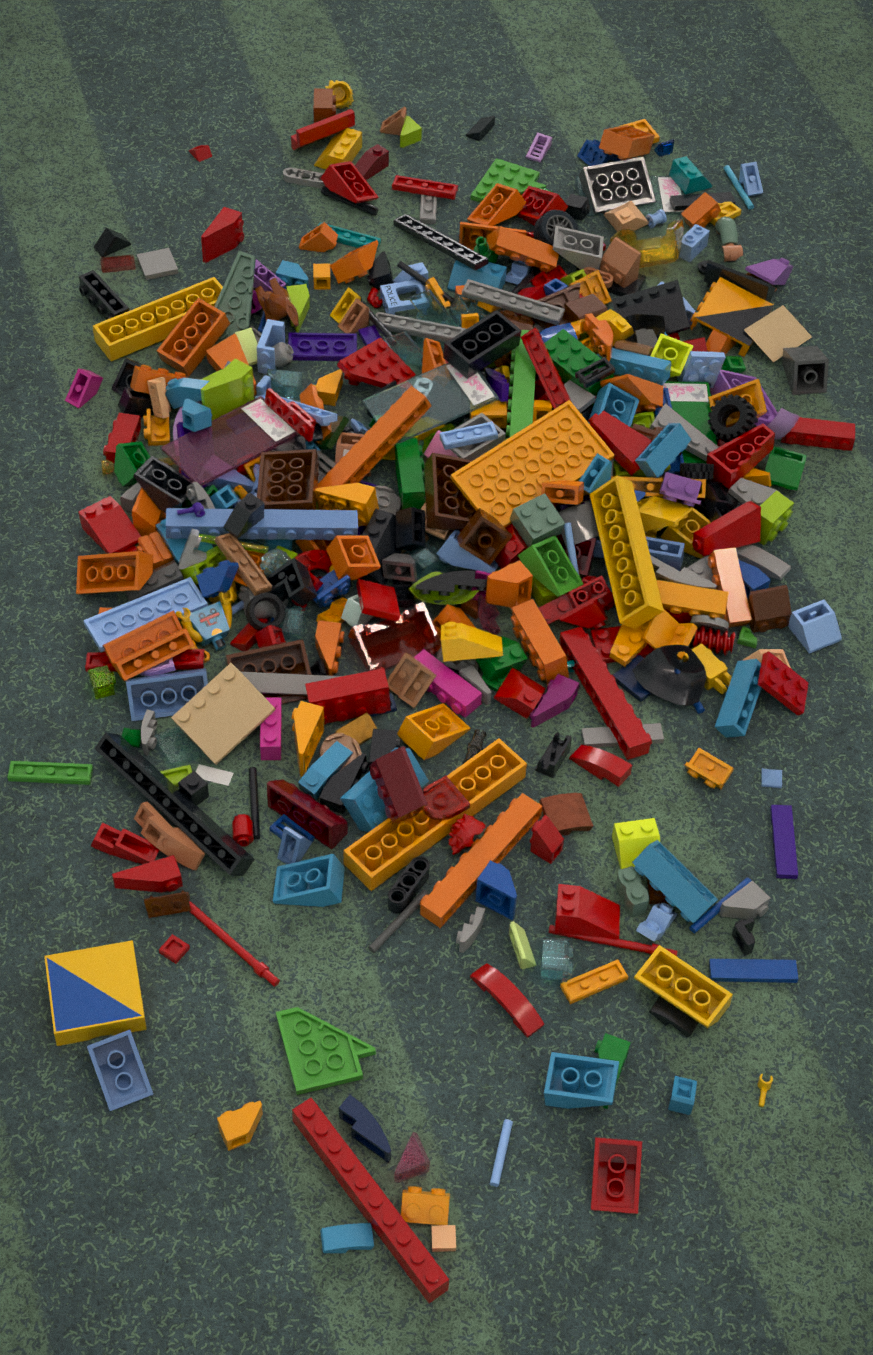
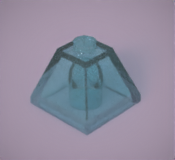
(427, 560)

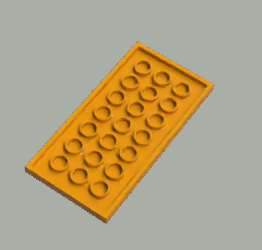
(545, 451)

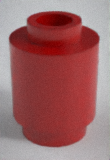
(242, 830)

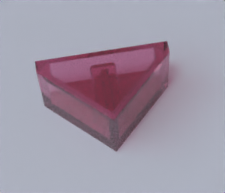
(413, 1161)

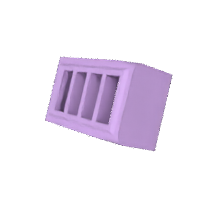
(542, 139)

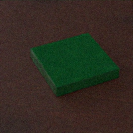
(336, 428)

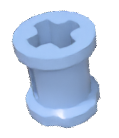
(656, 218)

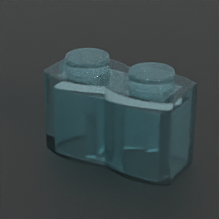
(555, 959)

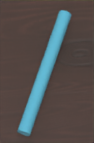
(739, 188)

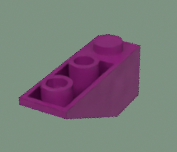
(558, 698)

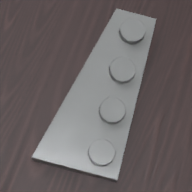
(699, 445)

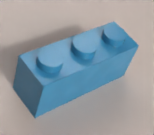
(663, 450)

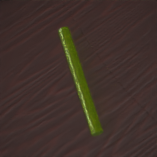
(247, 546)

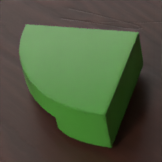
(747, 638)

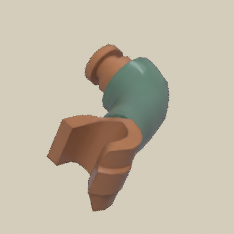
(728, 230)

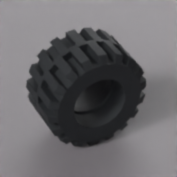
(724, 409)

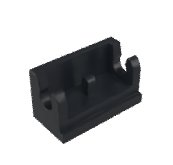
(554, 756)

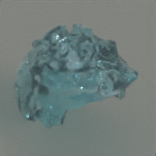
(273, 560)

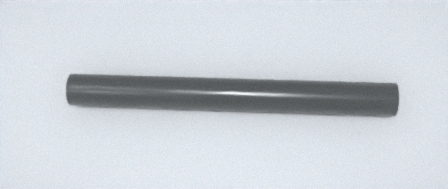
(401, 918)

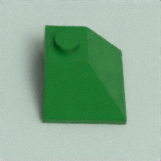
(128, 460)

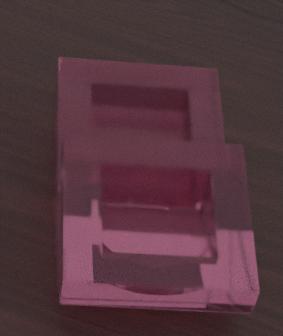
(487, 615)

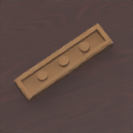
(247, 567)

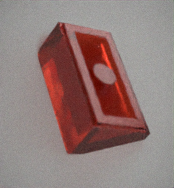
(117, 263)

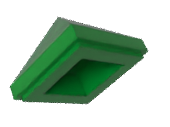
(132, 736)

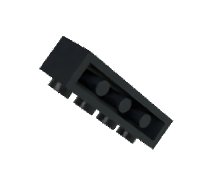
(101, 295)

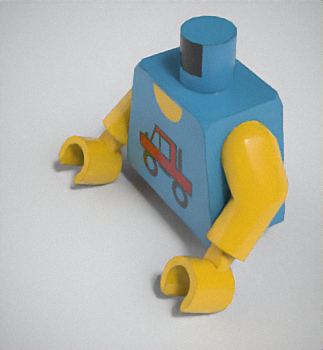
(209, 623)

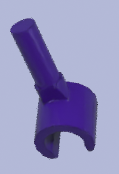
(196, 508)

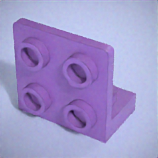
(679, 487)

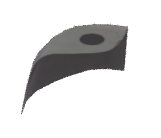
(582, 522)

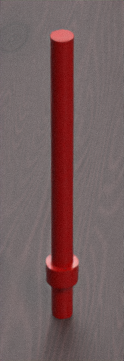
(635, 946)
(260, 968)

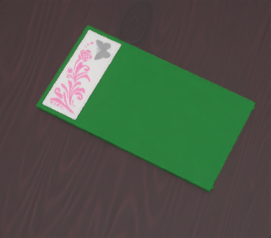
(692, 404)

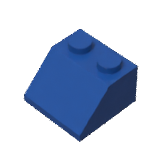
(497, 890)

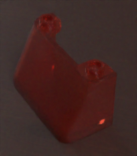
(387, 641)

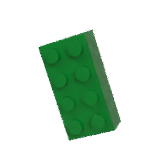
(570, 357)
(410, 474)

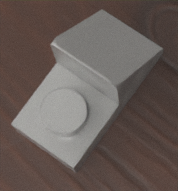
(190, 555)

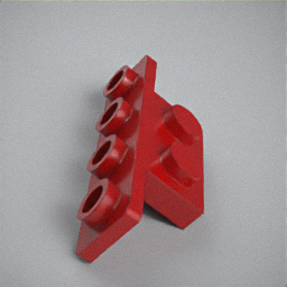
(292, 414)

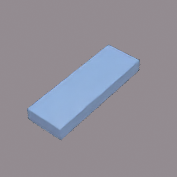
(468, 435)

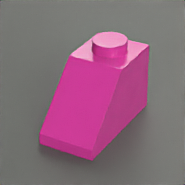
(83, 387)

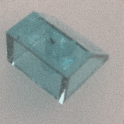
(466, 305)

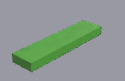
(50, 772)

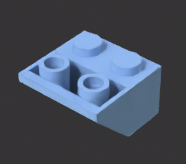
(815, 626)

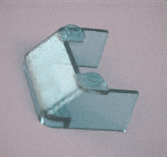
(428, 310)

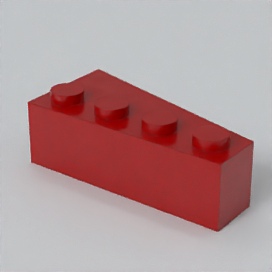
(741, 454)

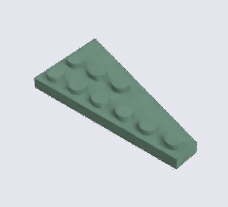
(237, 295)

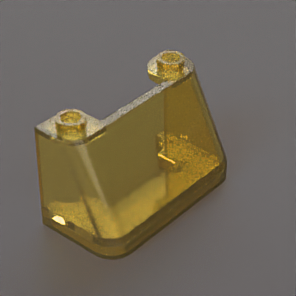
(657, 249)

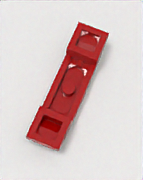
(509, 997)

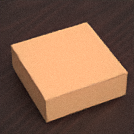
(443, 1238)

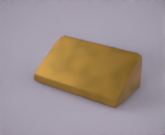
(359, 729)

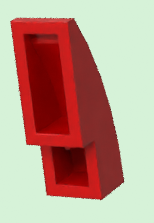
(602, 764)
(124, 845)

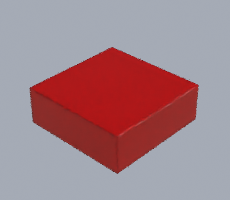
(174, 949)

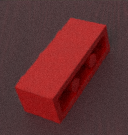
(125, 430)

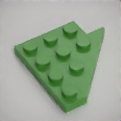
(508, 175)
(319, 1052)

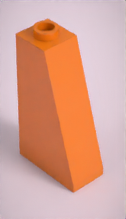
(227, 351)

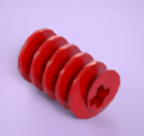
(714, 640)

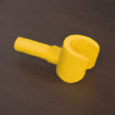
(763, 1086)

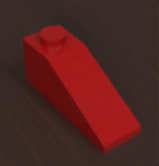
(153, 876)

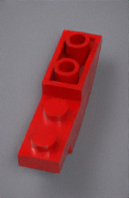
(591, 590)

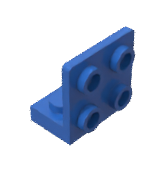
(593, 155)
(331, 589)

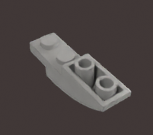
(685, 576)

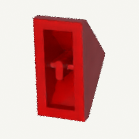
(269, 636)

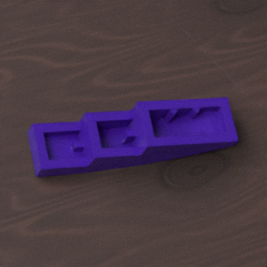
(498, 383)

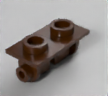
(167, 904)

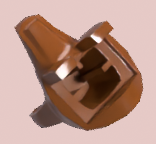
(277, 303)

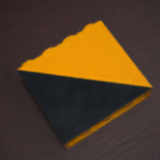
(730, 311)

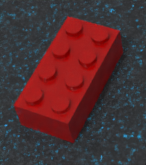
(351, 695)

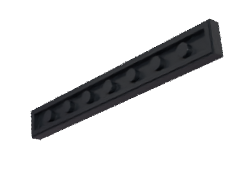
(441, 242)

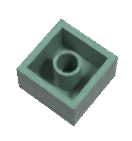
(537, 520)

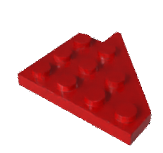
(376, 365)

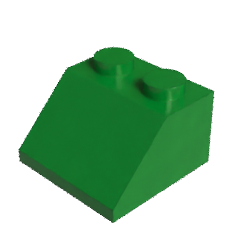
(499, 666)

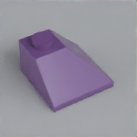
(773, 271)

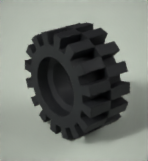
(697, 470)

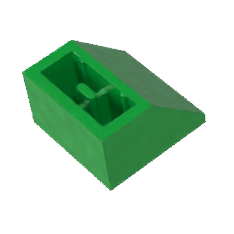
(785, 467)

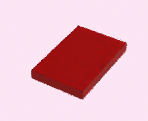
(378, 600)

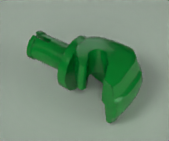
(483, 249)

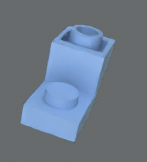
(657, 921)

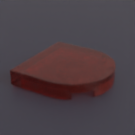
(444, 800)

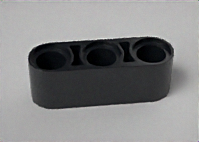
(409, 876)

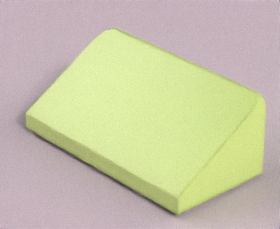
(521, 946)

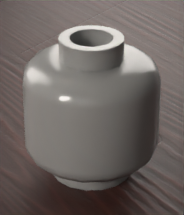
(283, 354)

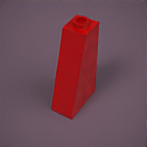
(621, 439)
(731, 530)

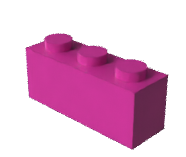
(272, 732)

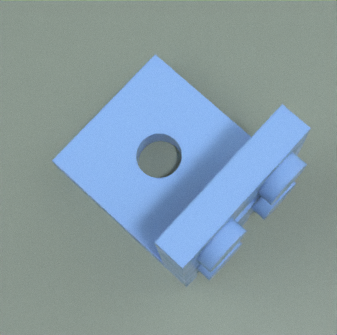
(702, 367)

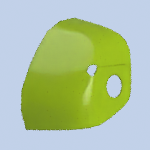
(459, 595)

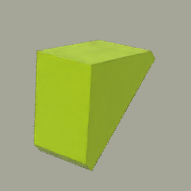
(410, 132)

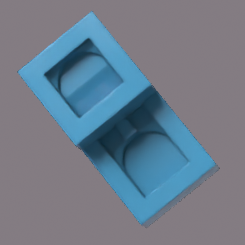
(347, 1237)

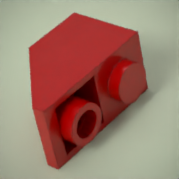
(546, 840)

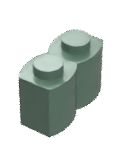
(632, 892)

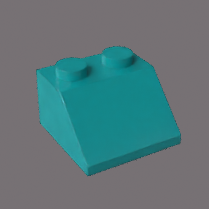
(688, 176)

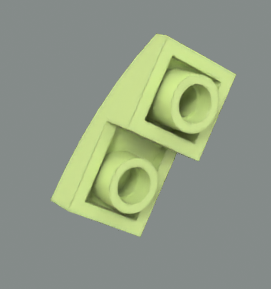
(249, 345)

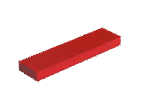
(425, 187)

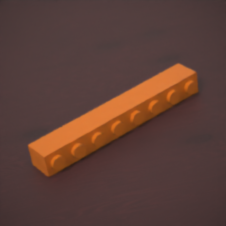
(378, 439)
(493, 846)

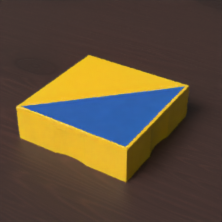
(94, 992)

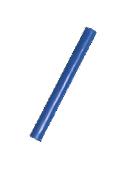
(716, 908)

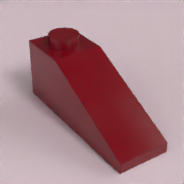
(373, 161)

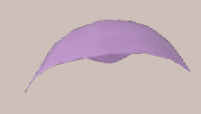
(783, 423)

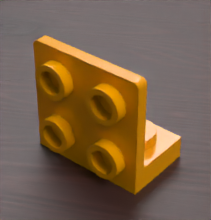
(665, 631)

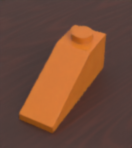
(432, 355)

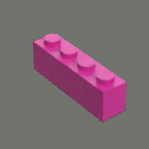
(450, 687)

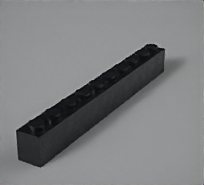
(174, 804)

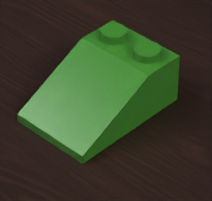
(551, 566)

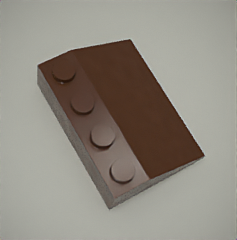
(288, 479)
(444, 501)
(279, 658)

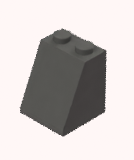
(806, 369)

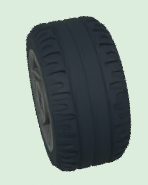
(545, 225)

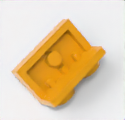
(709, 768)
(425, 1206)

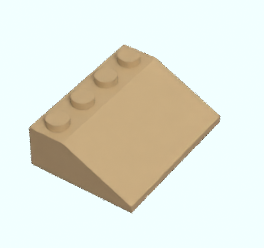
(223, 713)

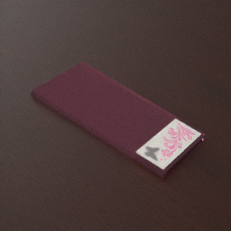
(229, 441)

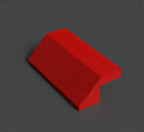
(323, 129)

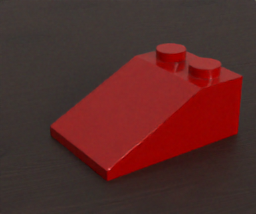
(348, 182)
(538, 203)
(222, 234)
(109, 526)
(585, 913)
(616, 1175)

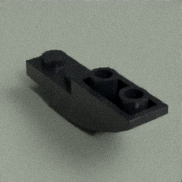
(446, 583)

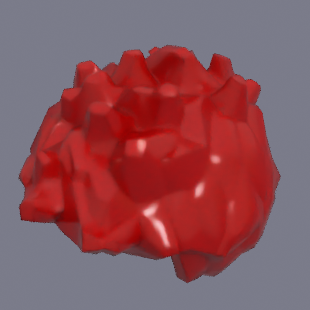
(464, 832)

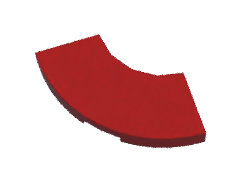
(315, 560)

